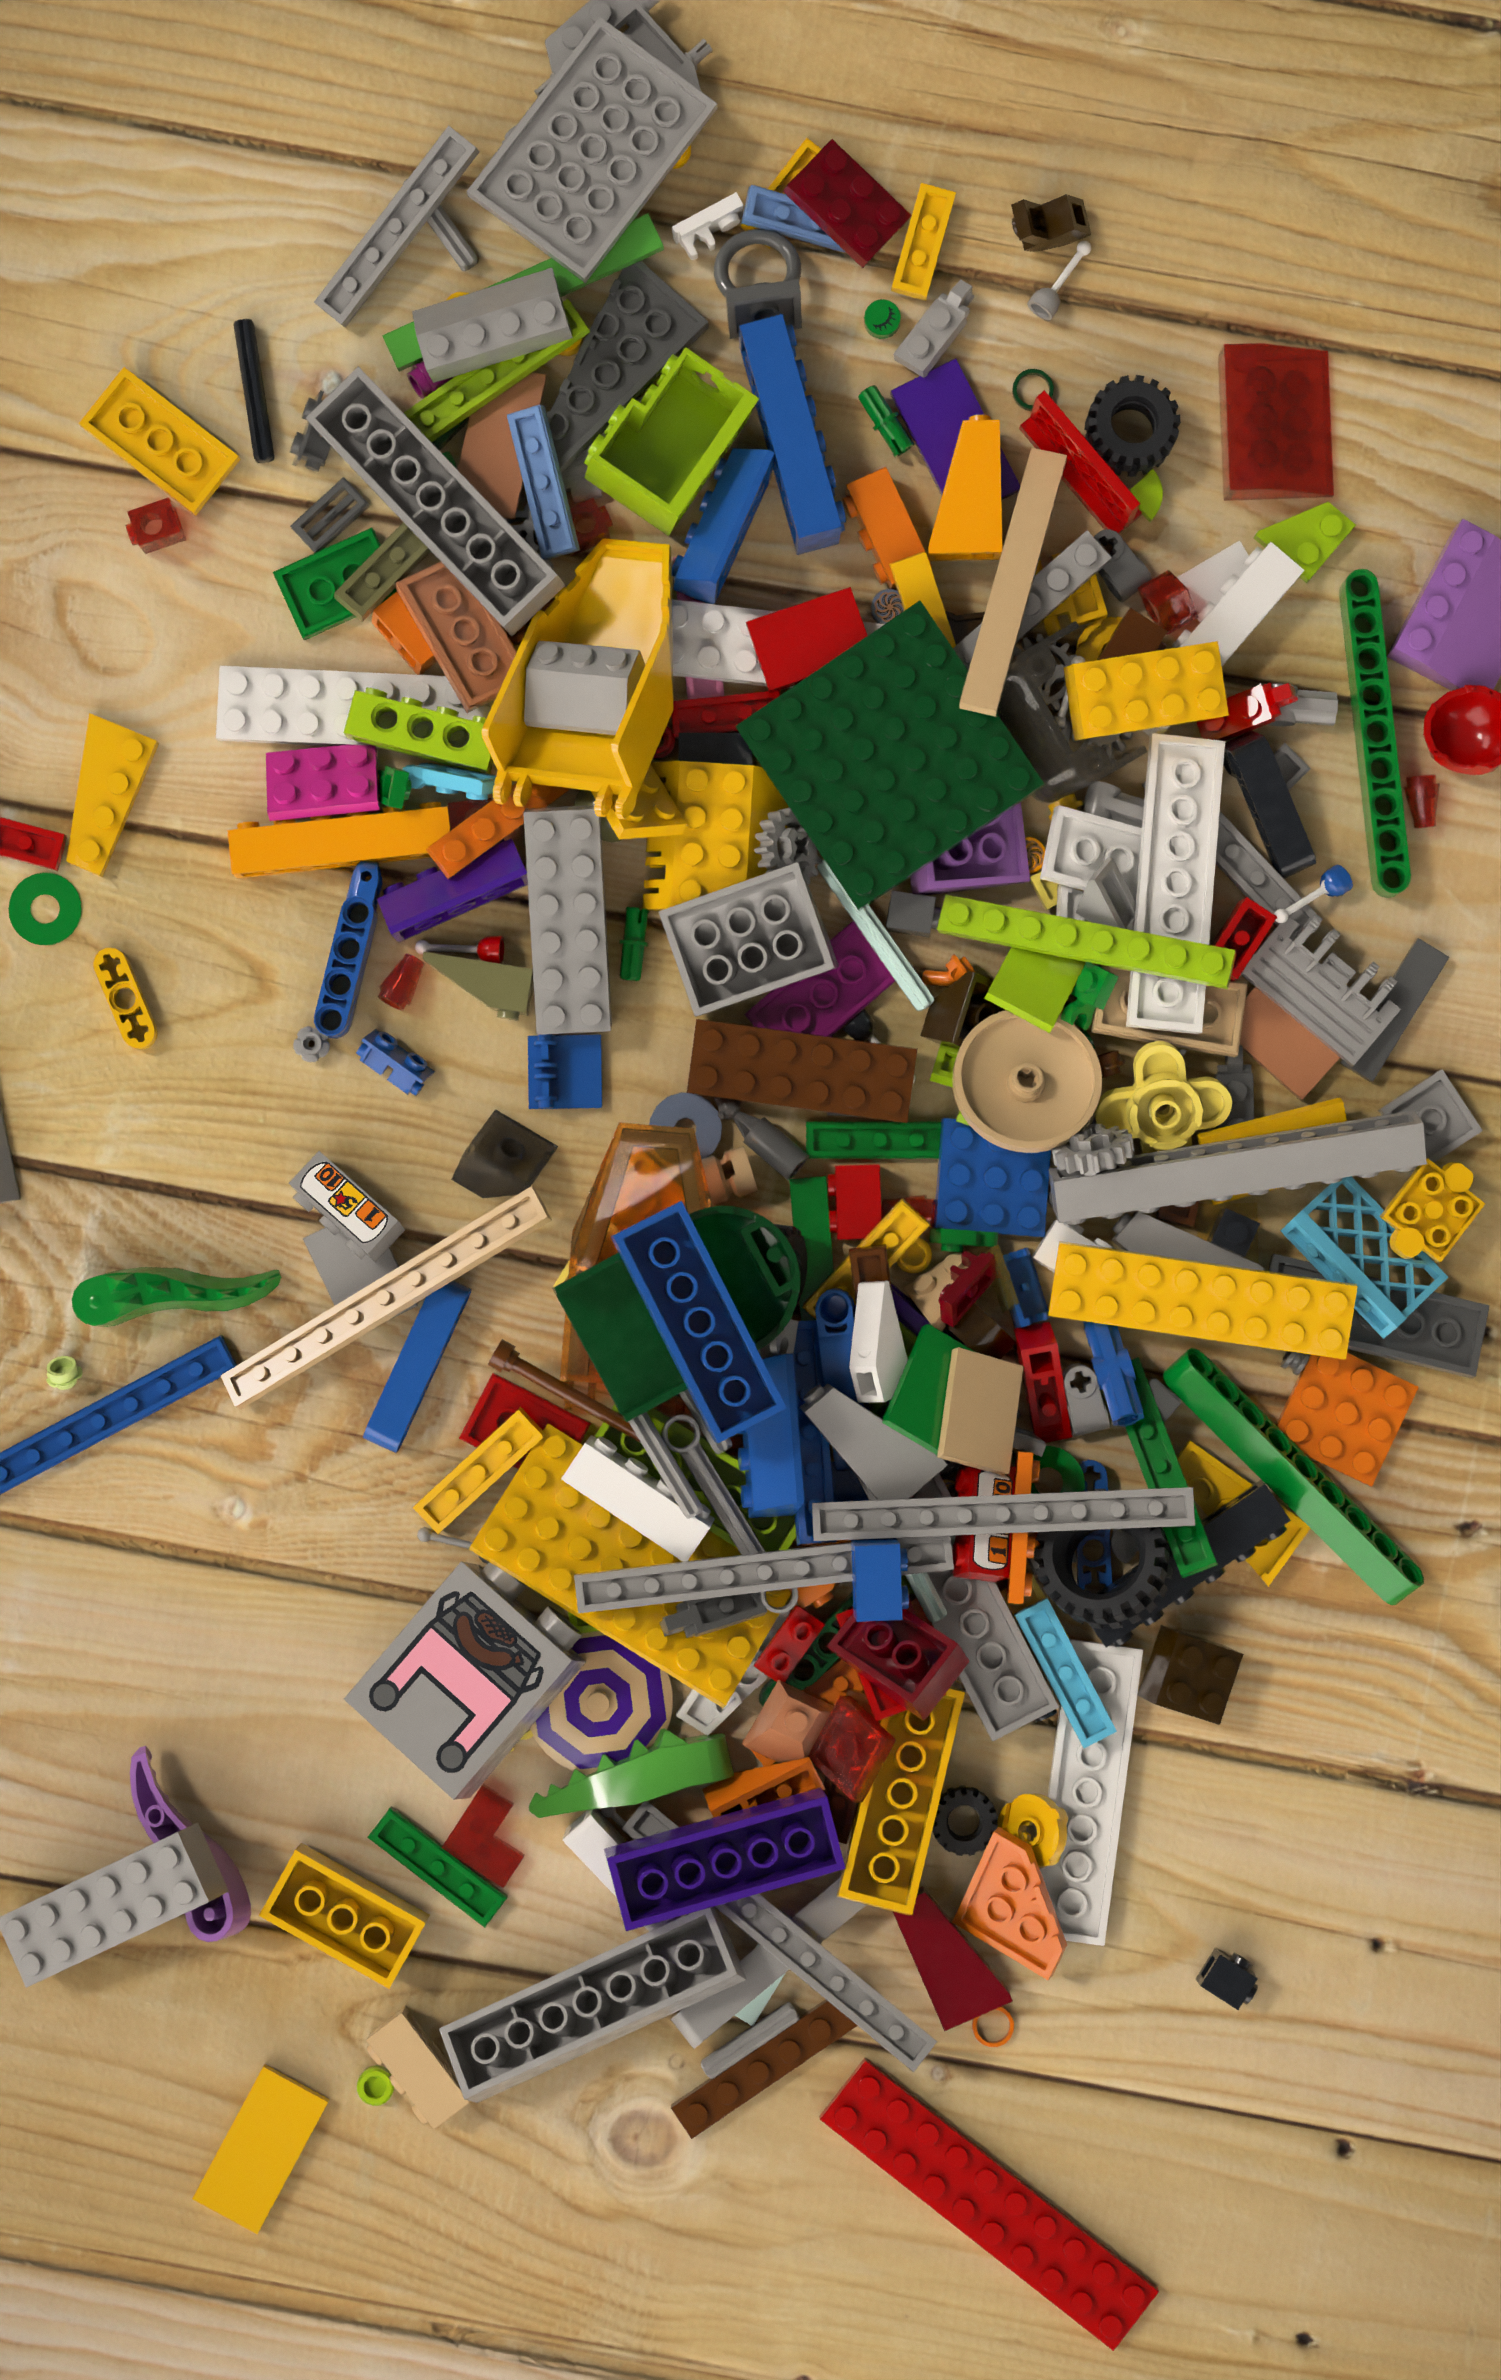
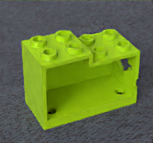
(670, 442)

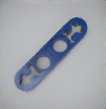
(1101, 1535)

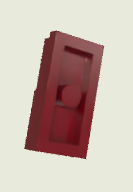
(967, 1286)

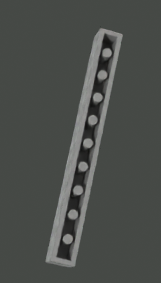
(1241, 1167)

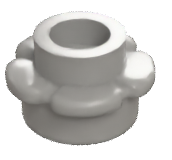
(301, 1046)

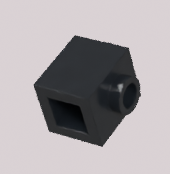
(1228, 1978)

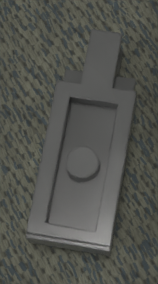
(1239, 1083)
(712, 1614)

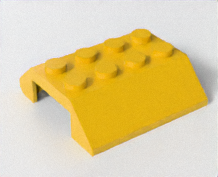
(719, 840)

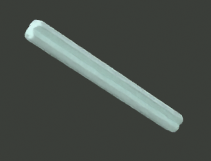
(882, 944)

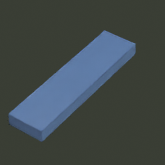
(543, 482)

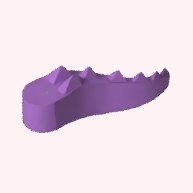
(225, 1914)

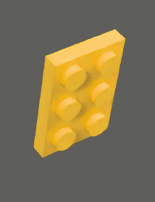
(653, 813)

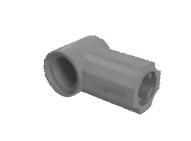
(1311, 708)
(1109, 802)

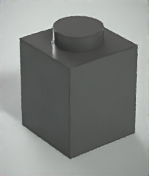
(912, 914)

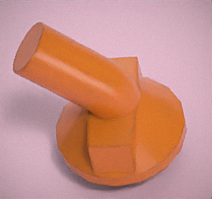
(955, 969)

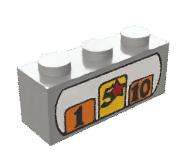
(345, 1208)

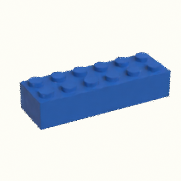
(789, 432)
(698, 1322)

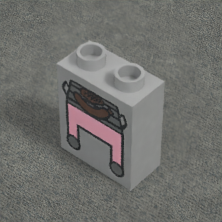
(468, 1677)

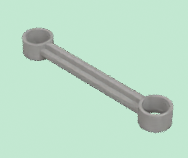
(721, 1500)

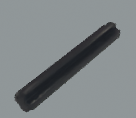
(253, 391)

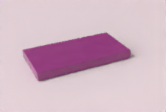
(831, 998)

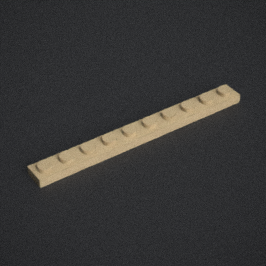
(386, 1297)

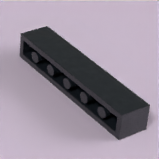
(1232, 1535)

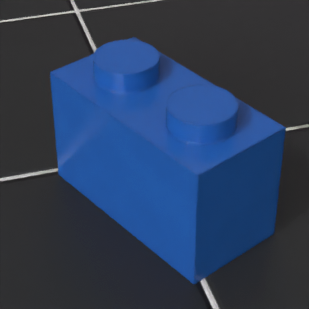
(878, 1579)

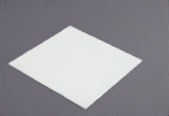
(1209, 576)

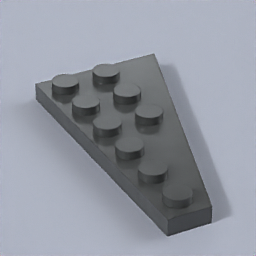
(620, 357)

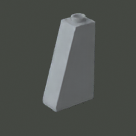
(1151, 1236)
(878, 1455)

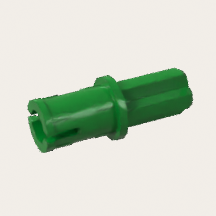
(885, 420)
(633, 943)

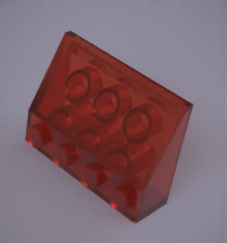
(1275, 422)

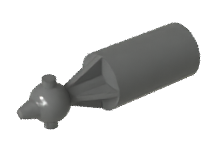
(764, 1139)

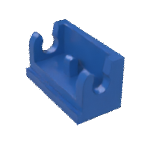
(1027, 1287)

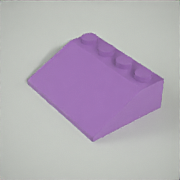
(1457, 615)
(983, 860)

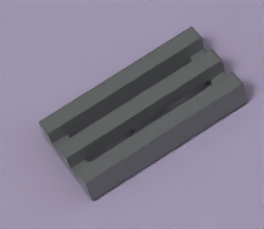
(340, 525)

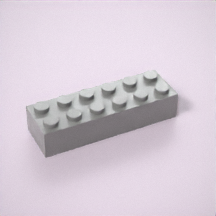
(567, 919)
(112, 1905)

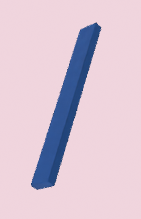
(114, 1413)

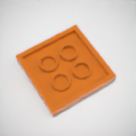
(1346, 1414)

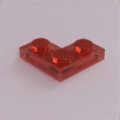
(475, 1840)

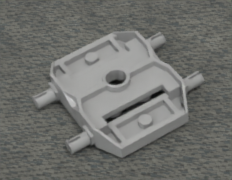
(641, 30)

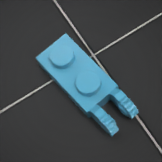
(451, 780)

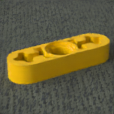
(123, 970)

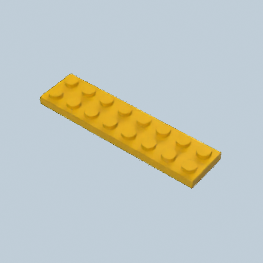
(1202, 1300)

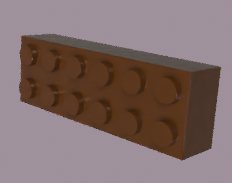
(802, 1070)

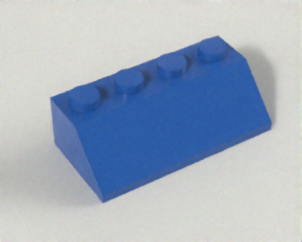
(723, 524)
(773, 1452)

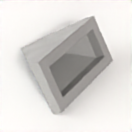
(1108, 898)

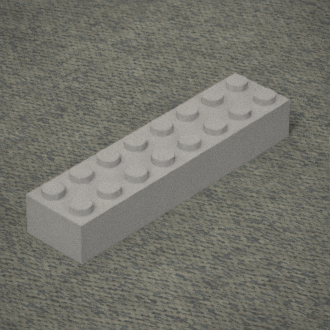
(435, 501)
(592, 2004)

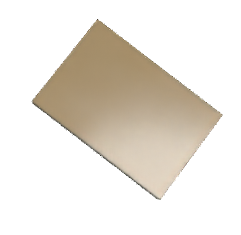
(980, 1411)

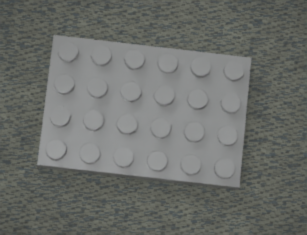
(592, 149)

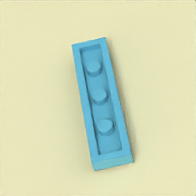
(1065, 1672)

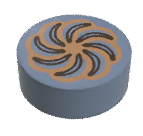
(886, 606)

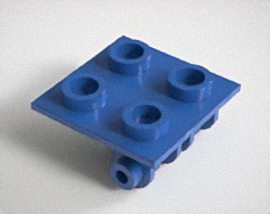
(564, 1071)

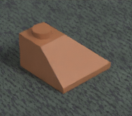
(788, 1724)

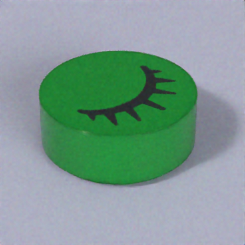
(882, 319)

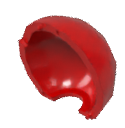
(1465, 730)

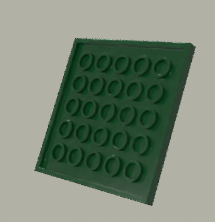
(886, 758)

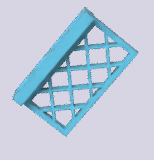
(1339, 1266)

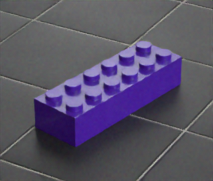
(724, 1858)

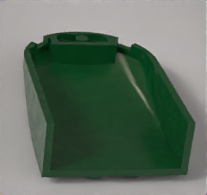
(621, 1334)

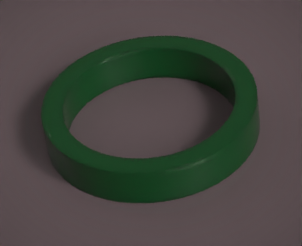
(1030, 372)

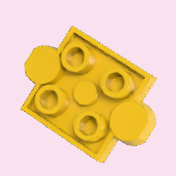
(1432, 1210)

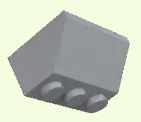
(580, 686)

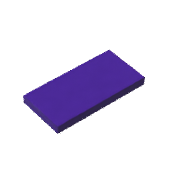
(934, 415)

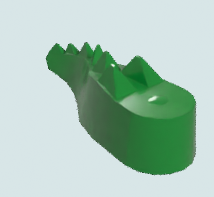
(144, 1290)

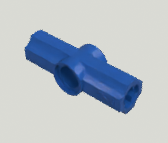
(1114, 1373)

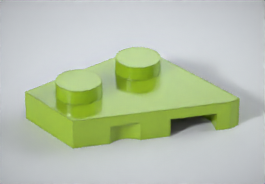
(1308, 536)

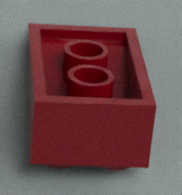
(902, 1659)

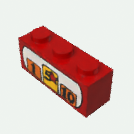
(983, 1555)

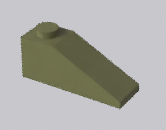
(493, 984)

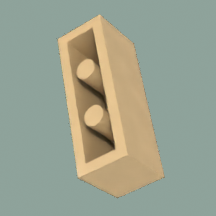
(417, 2068)

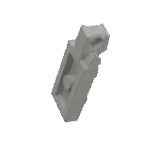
(935, 330)

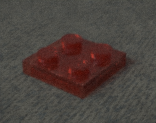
(851, 1748)

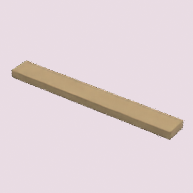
(1013, 582)

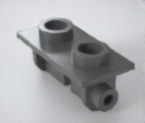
(310, 445)

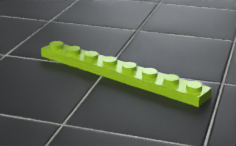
(1087, 941)

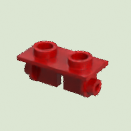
(789, 1644)

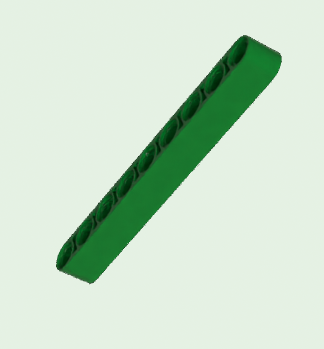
(1382, 717)
(1293, 1476)

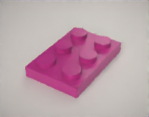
(322, 781)

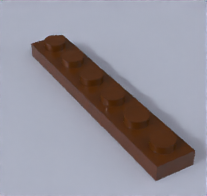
(761, 2068)

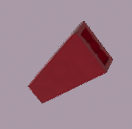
(949, 1965)

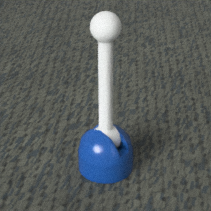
(1333, 883)

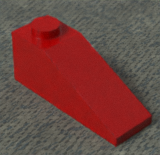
(1043, 1381)

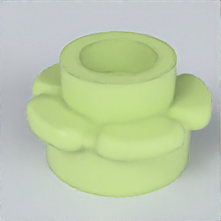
(63, 1372)

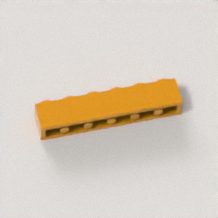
(337, 841)

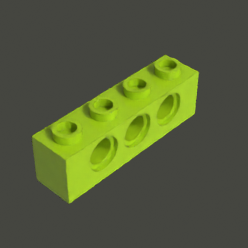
(364, 727)

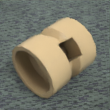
(739, 1184)

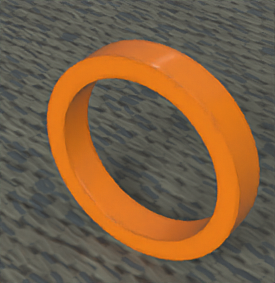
(995, 2043)

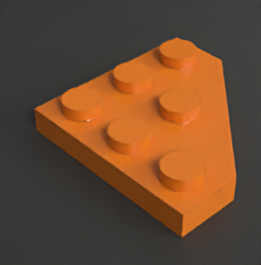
(1012, 1906)

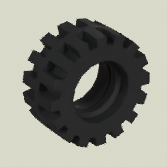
(987, 1820)

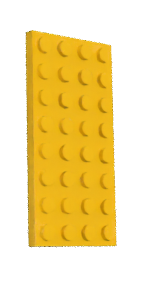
(552, 1531)

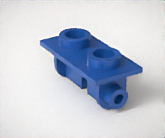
(381, 1051)

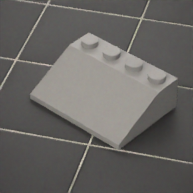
(748, 939)

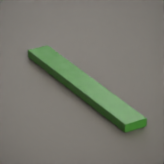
(634, 245)

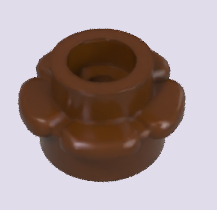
(1110, 1063)

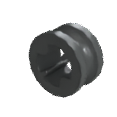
(1295, 1361)

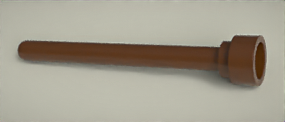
(508, 1359)

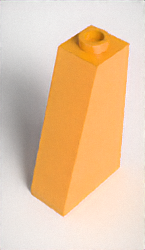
(971, 505)

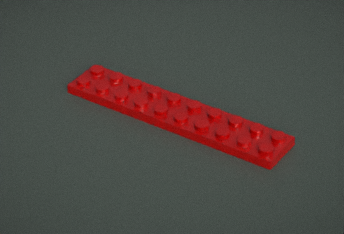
(989, 2204)

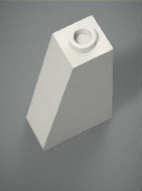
(588, 1839)

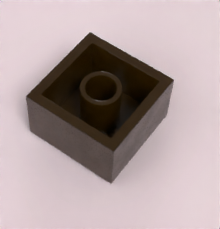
(1190, 1675)

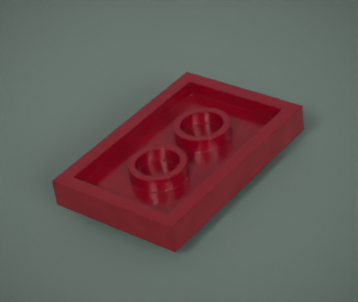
(847, 203)

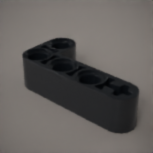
(1269, 802)

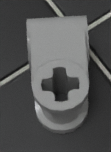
(1084, 1406)

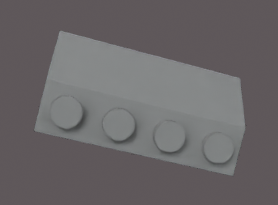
(491, 325)

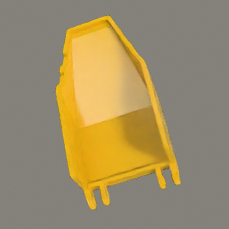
(615, 602)

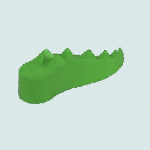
(642, 1776)

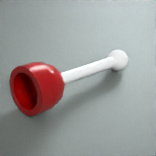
(488, 949)

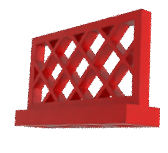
(1085, 469)

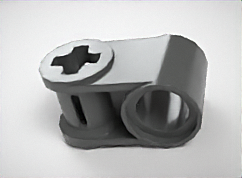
(1125, 569)

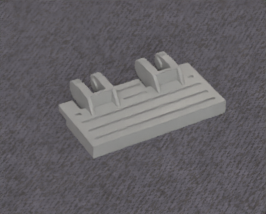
(1318, 992)

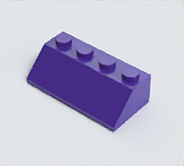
(436, 899)

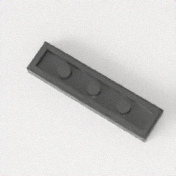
(1414, 980)

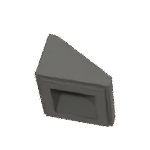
(1165, 1399)

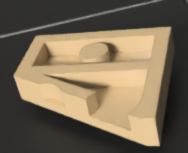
(927, 1288)

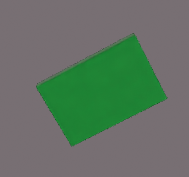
(312, 581)
(921, 1391)

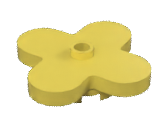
(1161, 1081)

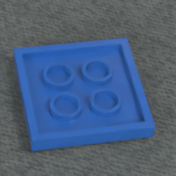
(988, 1185)

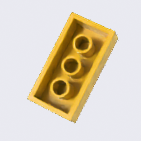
(1145, 691)
(344, 1915)

